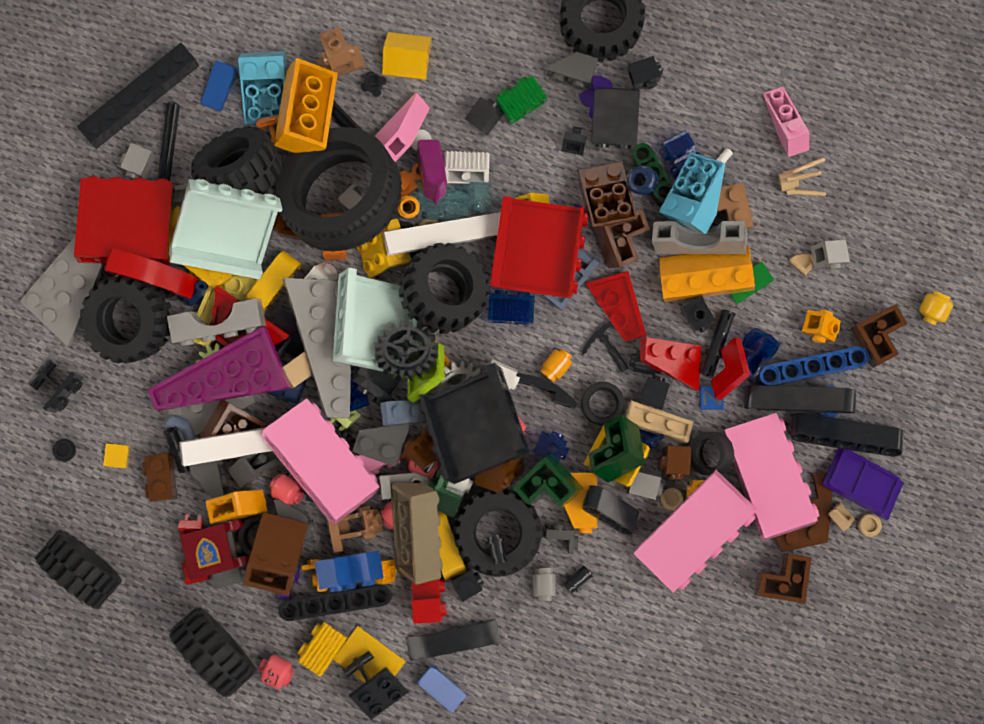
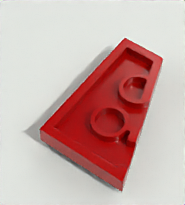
(620, 304)
(673, 358)

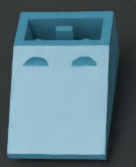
(262, 83)
(695, 193)

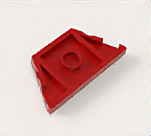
(221, 311)

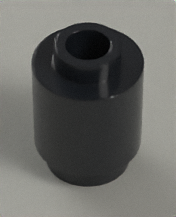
(639, 366)

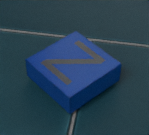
(708, 400)

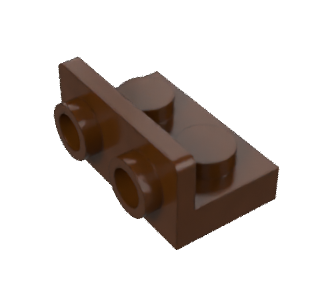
(420, 450)

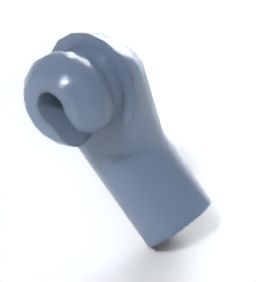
(182, 424)

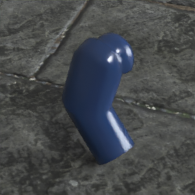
(198, 294)

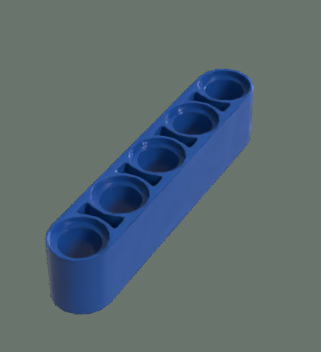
(823, 366)

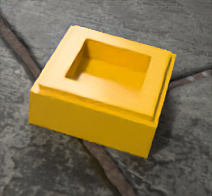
(116, 456)

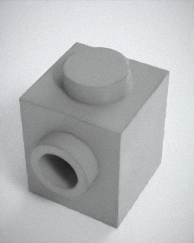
(137, 162)
(830, 254)

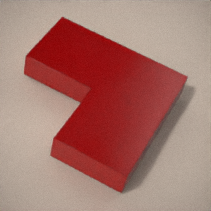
(735, 369)

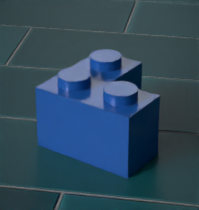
(346, 571)

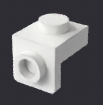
(323, 272)

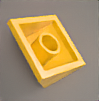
(406, 55)

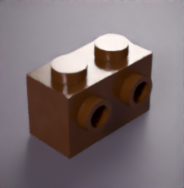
(675, 462)
(160, 477)

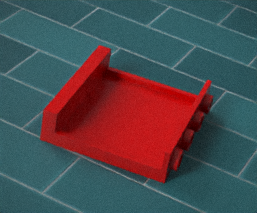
(123, 217)
(538, 247)

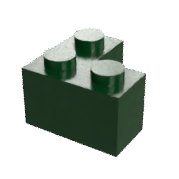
(620, 453)
(548, 477)

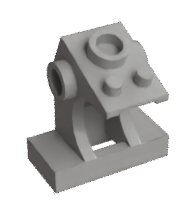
(384, 490)

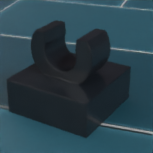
(574, 141)

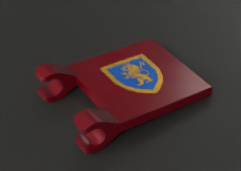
(209, 550)

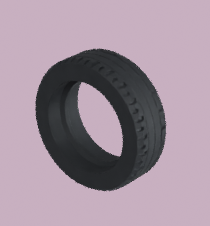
(366, 217)

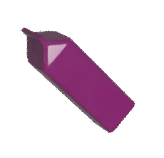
(431, 169)

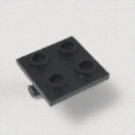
(293, 345)
(59, 398)
(377, 692)

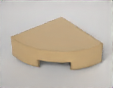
(802, 263)

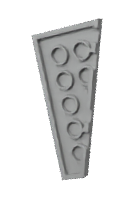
(60, 293)
(315, 314)

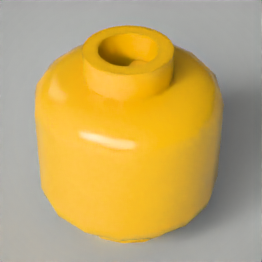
(936, 307)

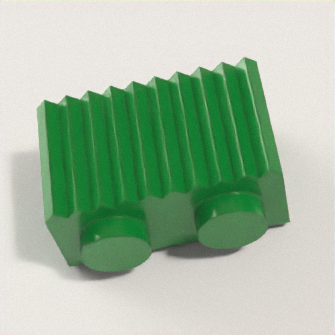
(521, 99)

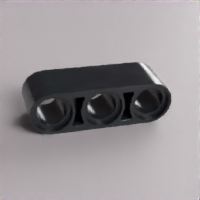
(610, 509)

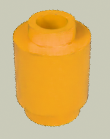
(413, 210)
(556, 365)

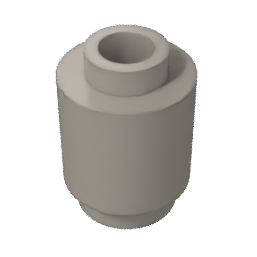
(544, 584)

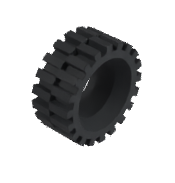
(78, 569)

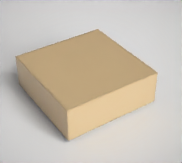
(841, 516)

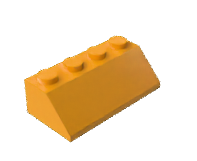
(305, 107)
(705, 275)

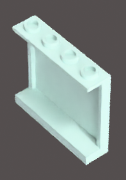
(223, 228)
(362, 314)

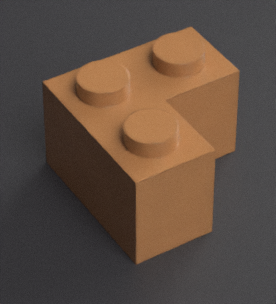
(734, 205)

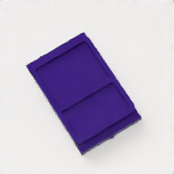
(863, 483)

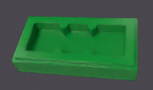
(761, 279)

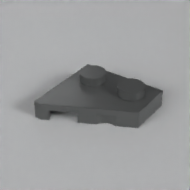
(382, 443)

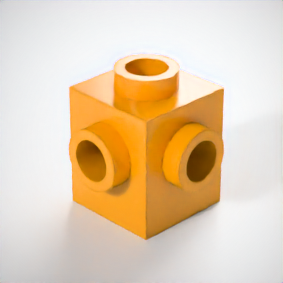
(821, 326)

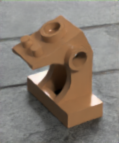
(339, 55)
(371, 521)

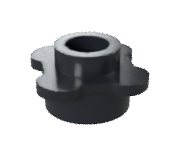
(370, 78)

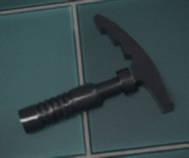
(611, 349)

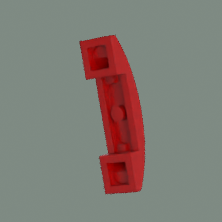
(151, 272)

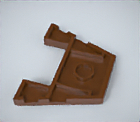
(815, 533)

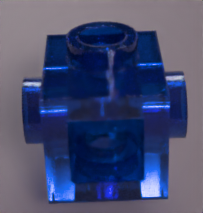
(551, 439)

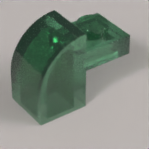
(448, 497)

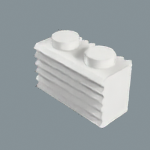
(466, 167)

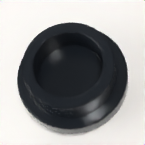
(64, 450)

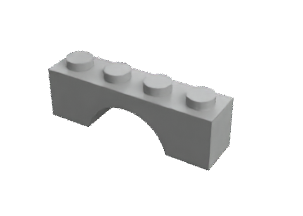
(726, 238)
(187, 326)

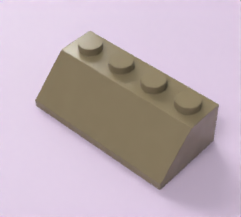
(416, 531)

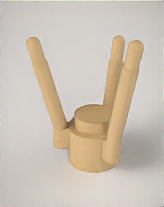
(790, 180)

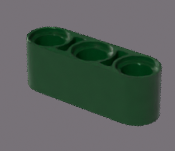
(653, 162)

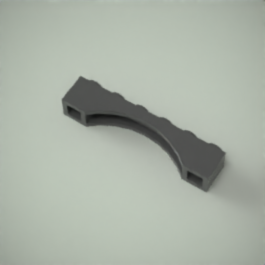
(213, 480)

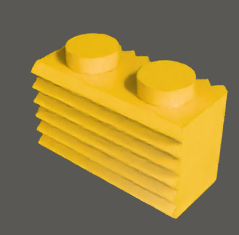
(322, 648)

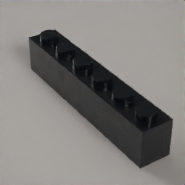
(138, 95)

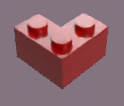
(427, 602)

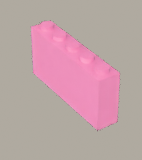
(320, 461)
(771, 477)
(695, 532)

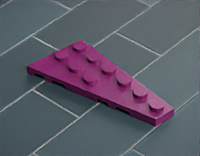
(234, 371)

